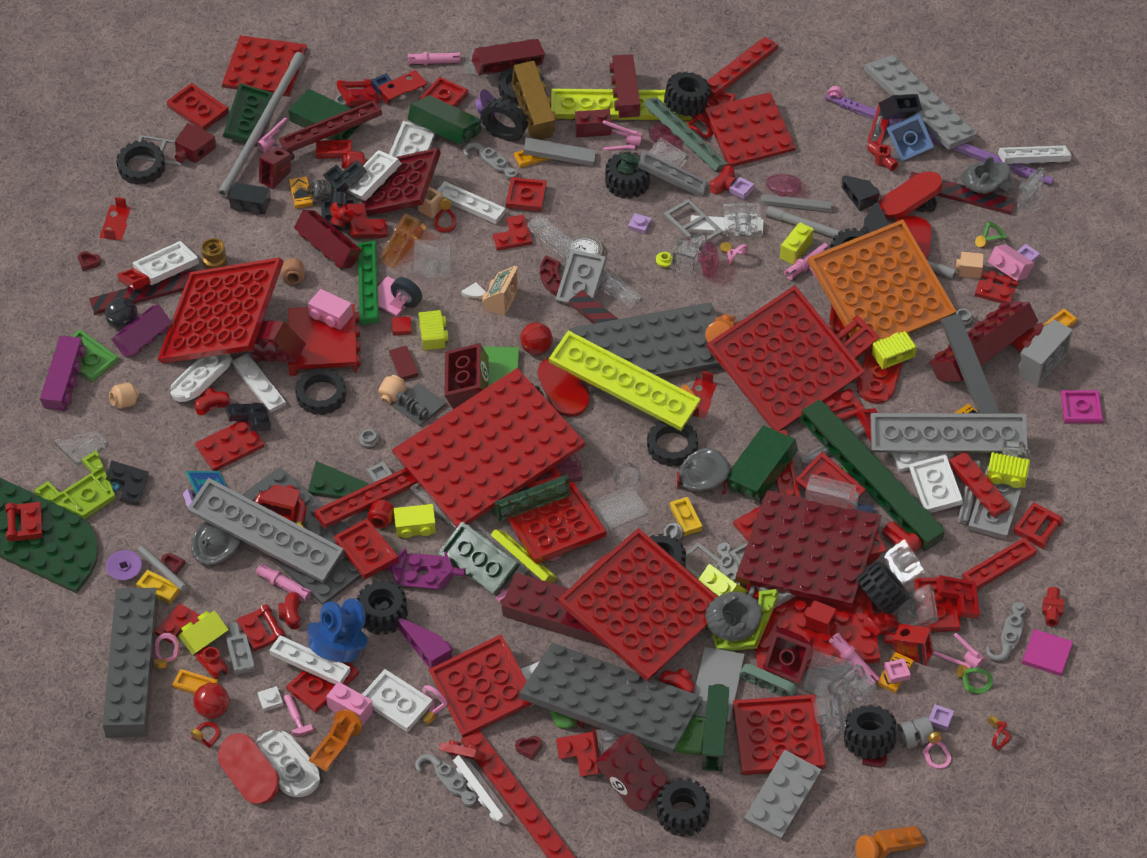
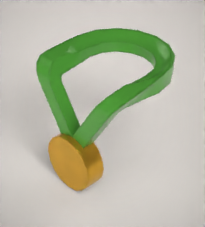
(981, 241)
(962, 672)

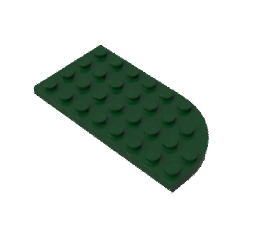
(68, 543)

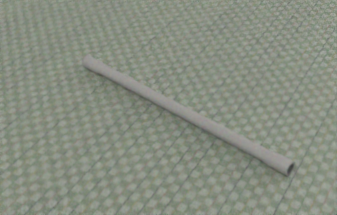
(228, 183)
(781, 215)

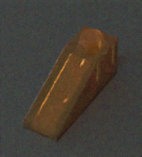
(402, 240)

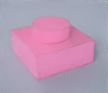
(897, 671)

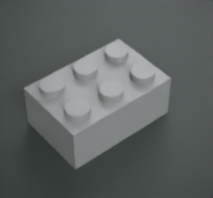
(1044, 352)

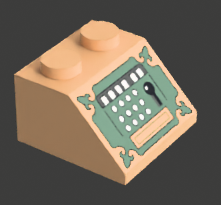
(501, 291)

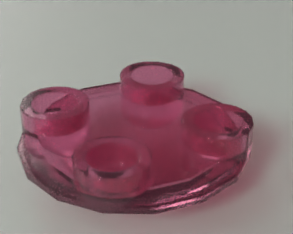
(660, 130)
(783, 183)
(709, 259)

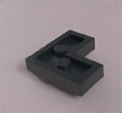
(343, 179)
(253, 413)
(132, 479)

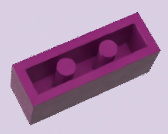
(141, 331)

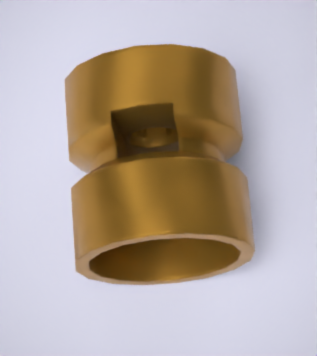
(213, 253)

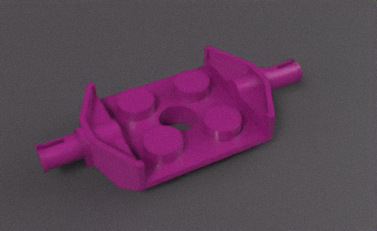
(438, 567)

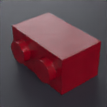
(590, 123)

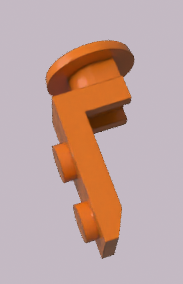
(721, 324)
(345, 724)
(888, 841)

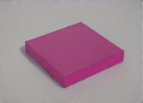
(1081, 406)
(1047, 652)

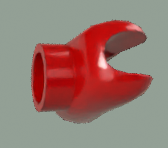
(723, 181)
(340, 215)
(211, 400)
(289, 610)
(211, 661)
(679, 679)

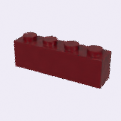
(500, 57)
(626, 87)
(327, 239)

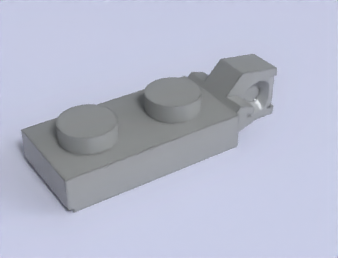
(239, 651)

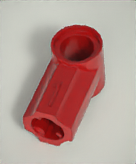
(1026, 338)
(896, 534)

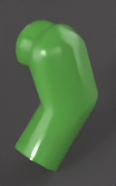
(563, 721)

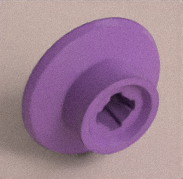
(484, 97)
(121, 559)

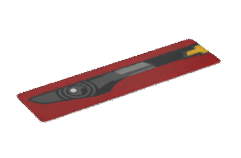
(878, 127)

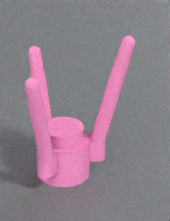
(633, 137)
(267, 142)
(972, 657)

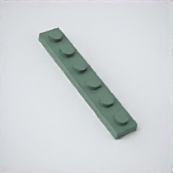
(684, 132)

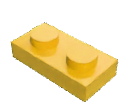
(686, 516)
(165, 588)

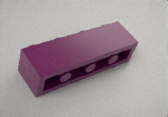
(63, 373)

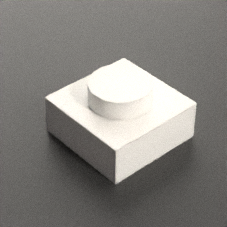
(270, 699)

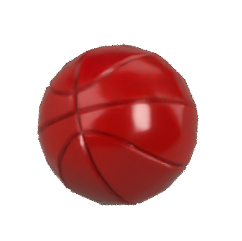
(536, 338)
(211, 700)

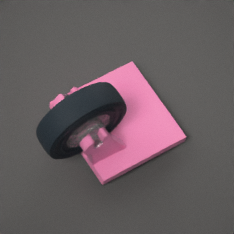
(398, 294)

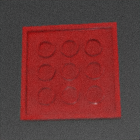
(261, 63)
(749, 129)
(557, 527)
(481, 685)
(774, 725)

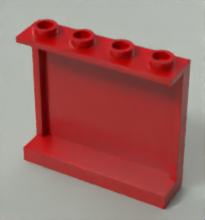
(324, 344)

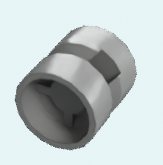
(914, 733)

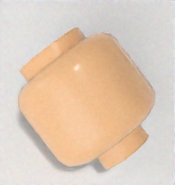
(390, 387)
(123, 395)

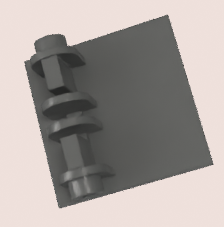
(418, 404)

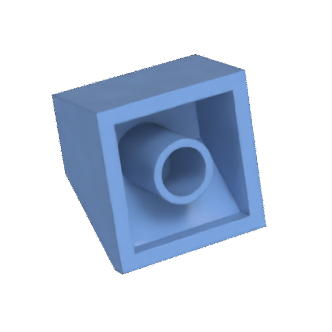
(910, 137)

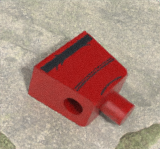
(912, 642)

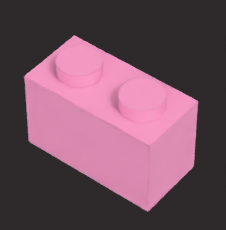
(1011, 262)
(330, 309)
(346, 698)

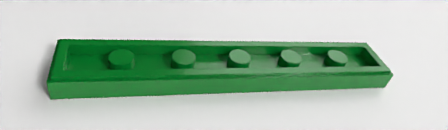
(368, 283)

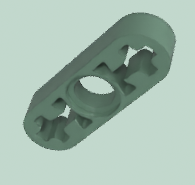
(767, 680)

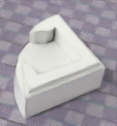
(473, 291)

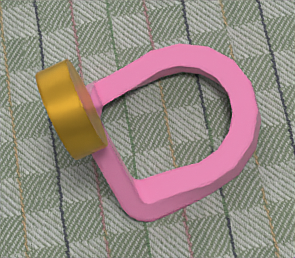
(726, 247)
(162, 663)
(430, 716)
(935, 738)

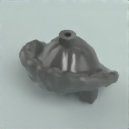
(986, 176)
(704, 470)
(213, 545)
(733, 616)

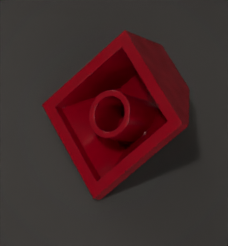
(788, 655)

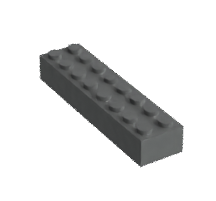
(130, 662)

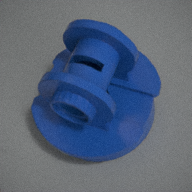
(339, 631)

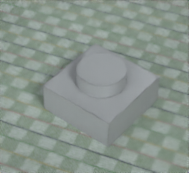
(378, 472)

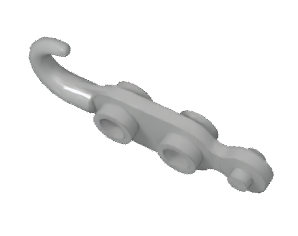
(492, 158)
(728, 565)
(1011, 632)
(449, 778)

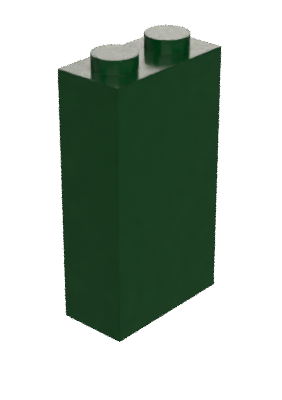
(315, 108)
(444, 119)
(761, 463)
(715, 728)

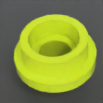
(664, 262)

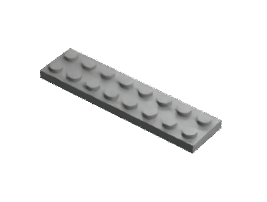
(937, 116)
(945, 432)
(265, 530)

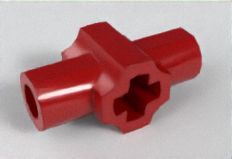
(882, 155)
(1052, 606)

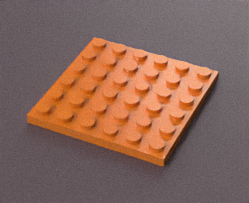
(883, 282)

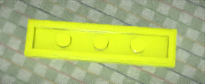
(522, 555)

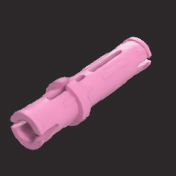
(433, 58)
(802, 265)
(276, 578)
(847, 652)

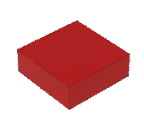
(401, 325)

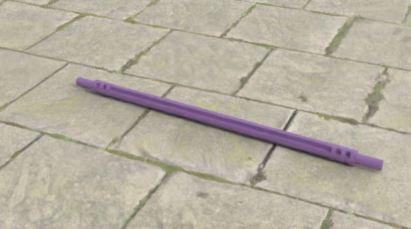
(964, 148)

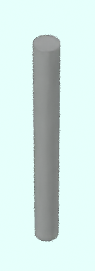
(162, 568)

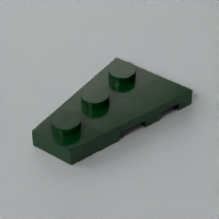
(332, 482)

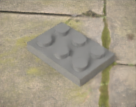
(581, 273)

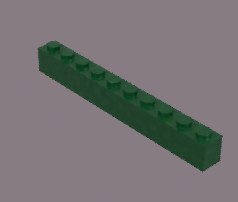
(871, 474)

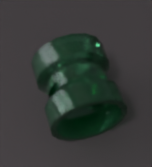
(628, 163)

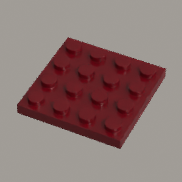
(406, 185)

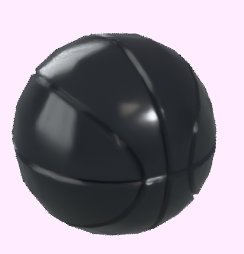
(120, 312)

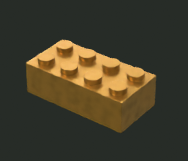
(533, 100)

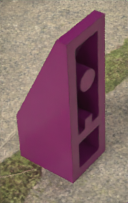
(427, 644)

